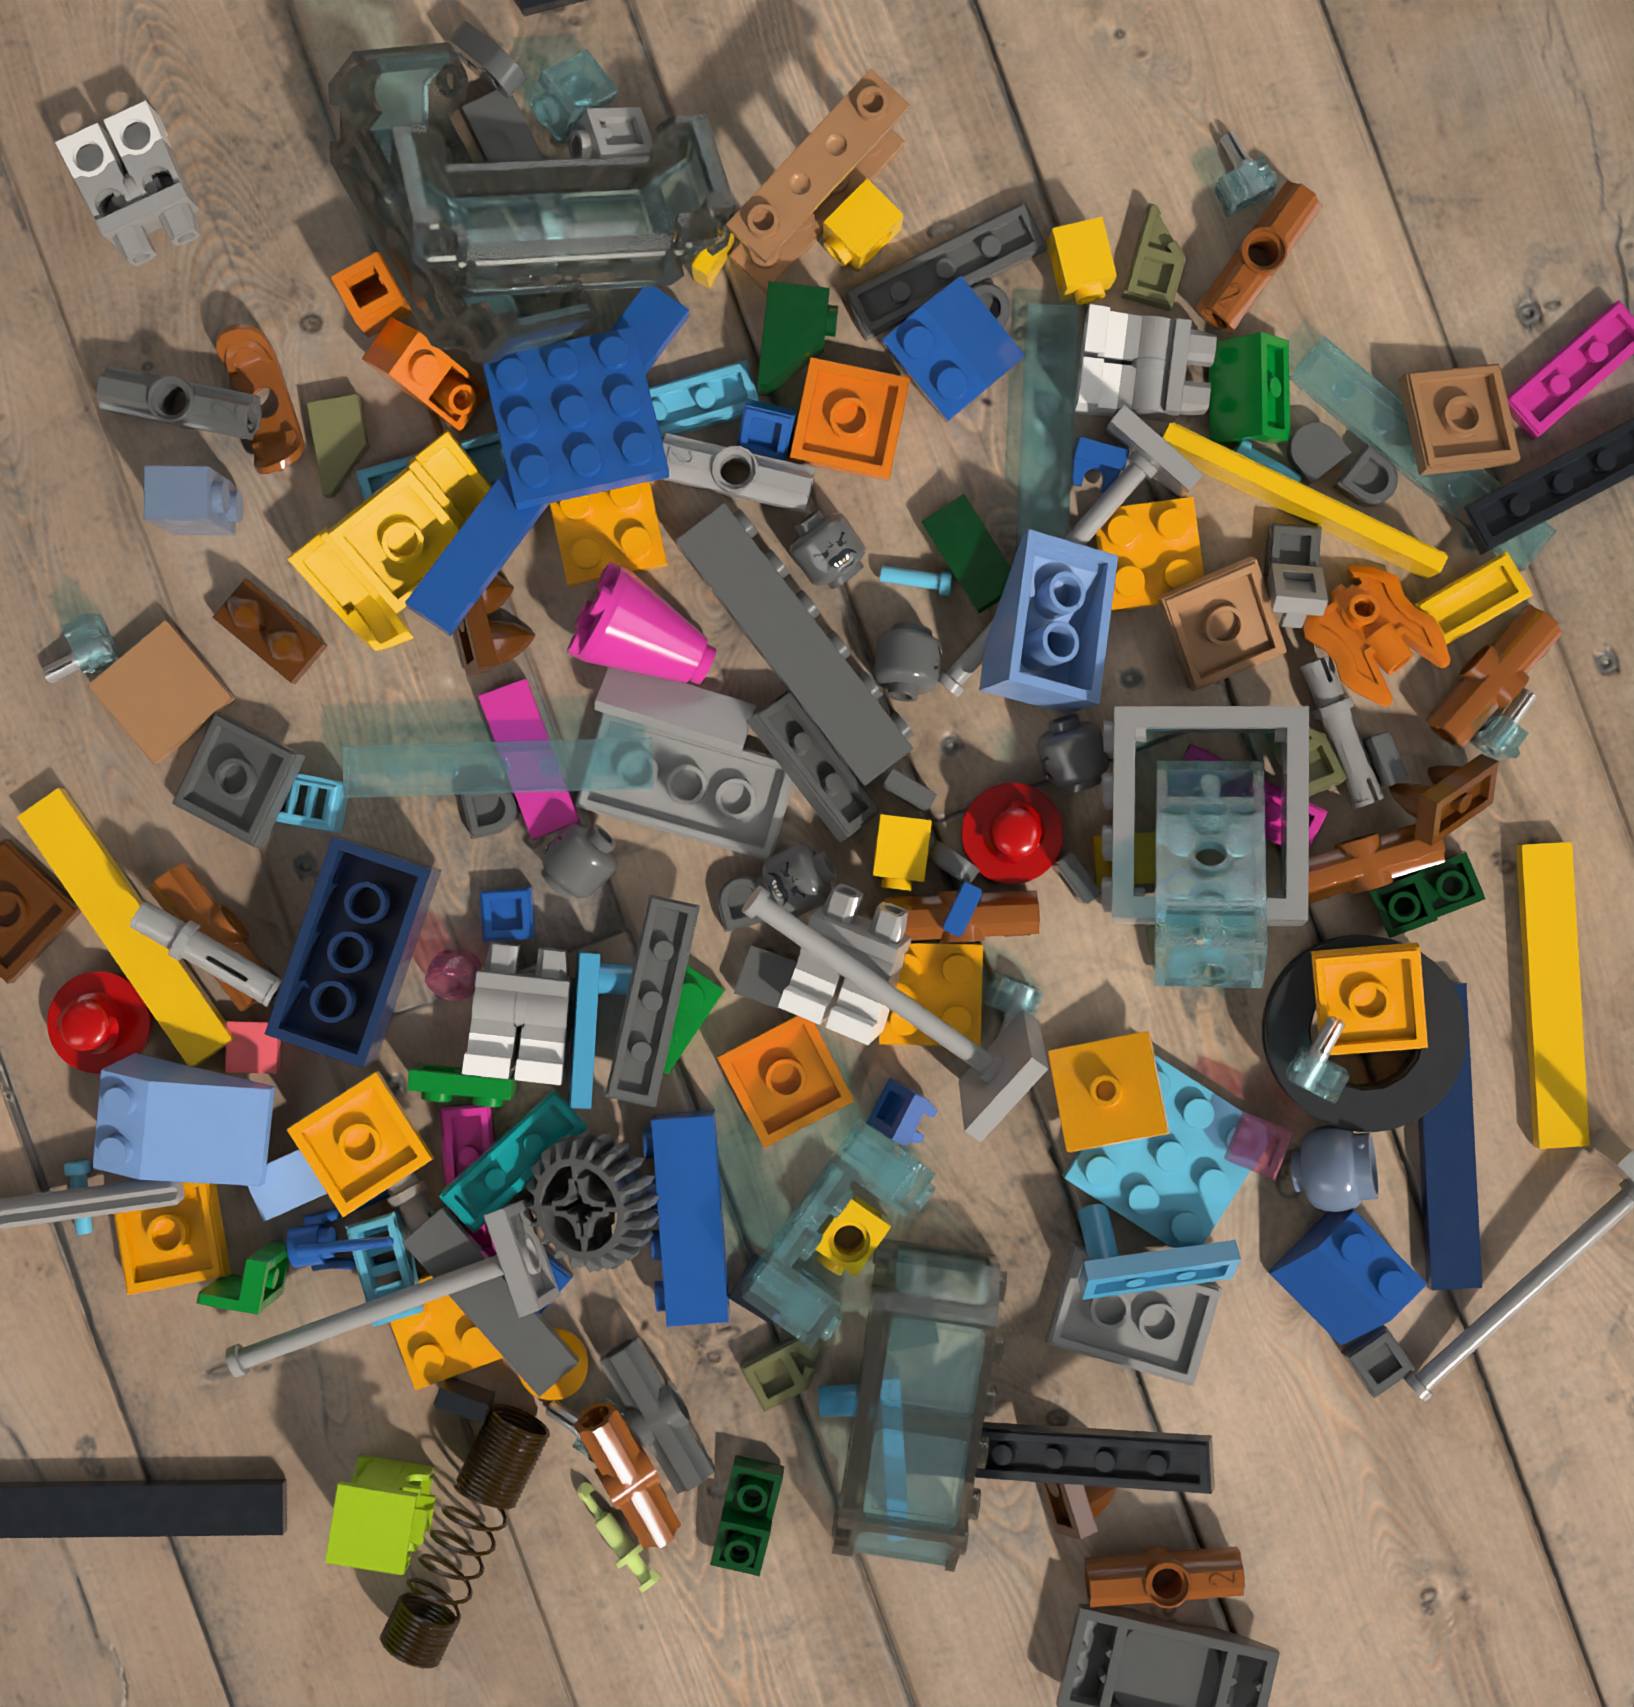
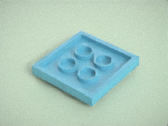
(1172, 1181)

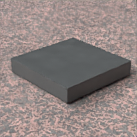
(238, 780)

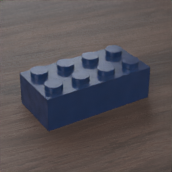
(353, 952)

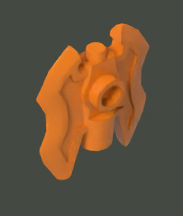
(1373, 629)

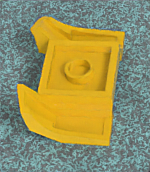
(392, 540)

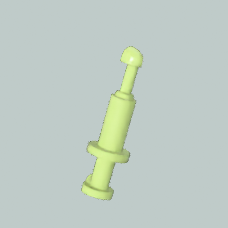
(619, 1540)

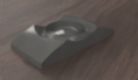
(1148, 1662)

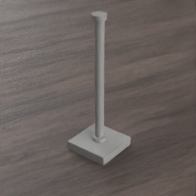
(1148, 458)
(996, 1076)
(1622, 1161)
(517, 1258)

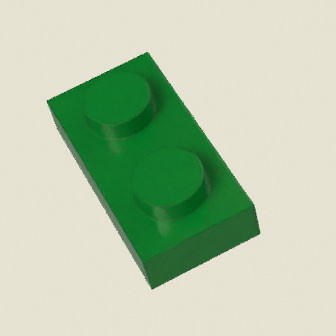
(695, 1003)
(440, 1082)

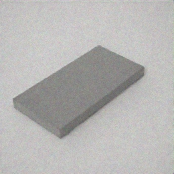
(699, 792)

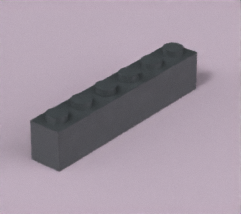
(794, 644)

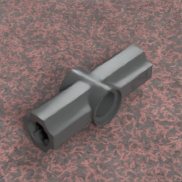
(153, 397)
(657, 1415)

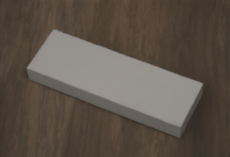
(676, 708)

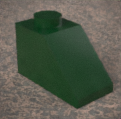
(793, 331)

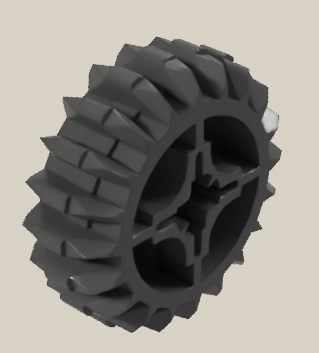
(600, 1185)

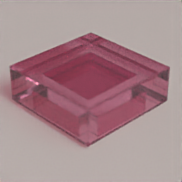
(1258, 1145)

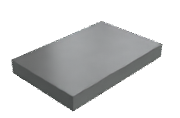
(1143, 1330)

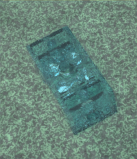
(1210, 916)
(791, 1291)

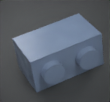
(191, 500)

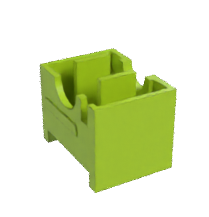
(381, 1515)

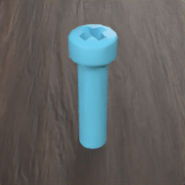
(1244, 448)
(916, 578)
(78, 1179)

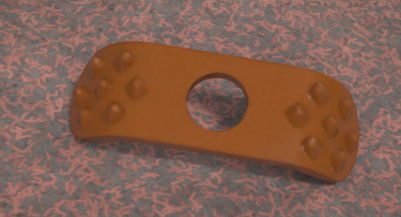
(252, 368)

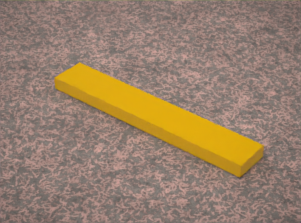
(1306, 503)
(109, 907)
(1552, 995)

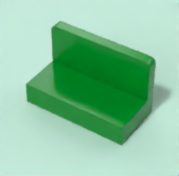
(1250, 390)
(258, 1287)

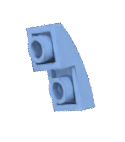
(286, 1186)

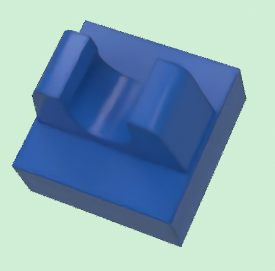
(1100, 457)
(900, 1112)

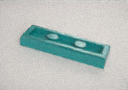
(507, 1163)

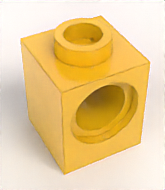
(861, 226)
(1081, 261)
(901, 851)
(866, 1218)

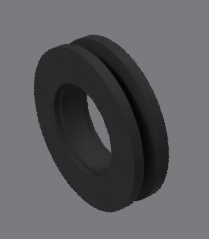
(1370, 1106)

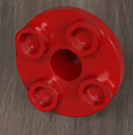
(1012, 833)
(98, 1021)

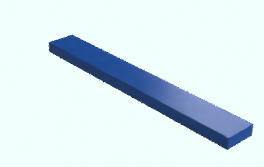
(496, 524)

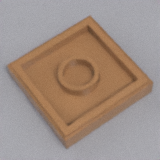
(1459, 419)
(1222, 623)
(161, 692)

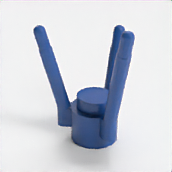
(318, 1245)

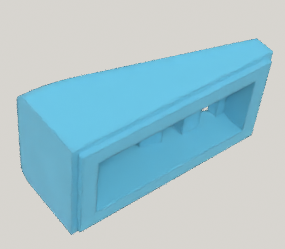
(333, 810)
(369, 1272)

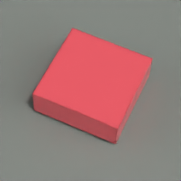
(251, 1049)

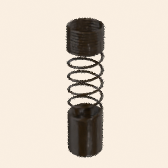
(490, 1476)

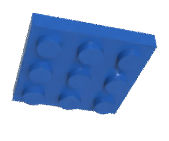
(576, 418)

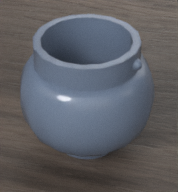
(1335, 1168)

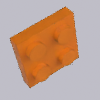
(849, 419)
(785, 1079)

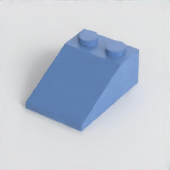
(1051, 625)
(181, 1123)

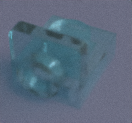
(567, 91)

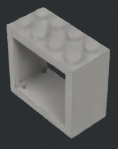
(1130, 726)

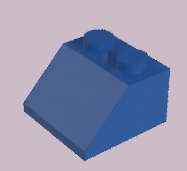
(952, 348)
(1347, 1276)

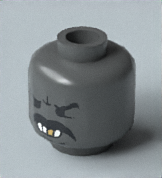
(827, 549)
(907, 661)
(1073, 754)
(579, 860)
(798, 878)

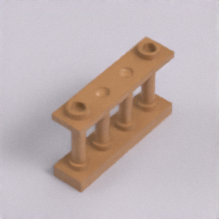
(820, 174)

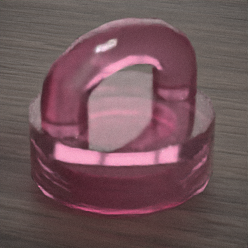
(453, 974)

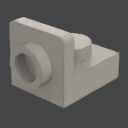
(610, 134)

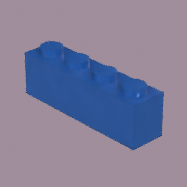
(690, 1218)

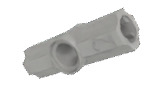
(769, 481)

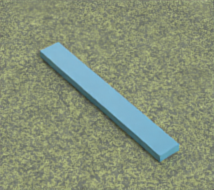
(678, 406)

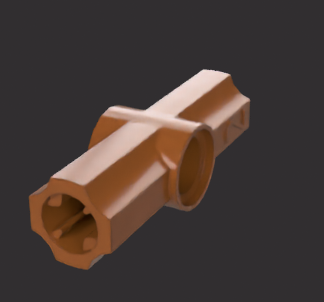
(1273, 233)
(1494, 676)
(1369, 862)
(187, 898)
(995, 915)
(627, 1474)
(1197, 1576)

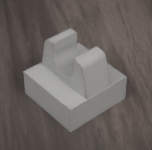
(1296, 593)

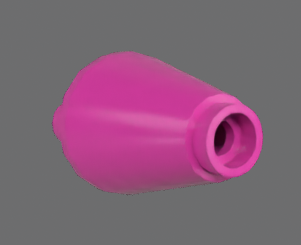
(638, 631)

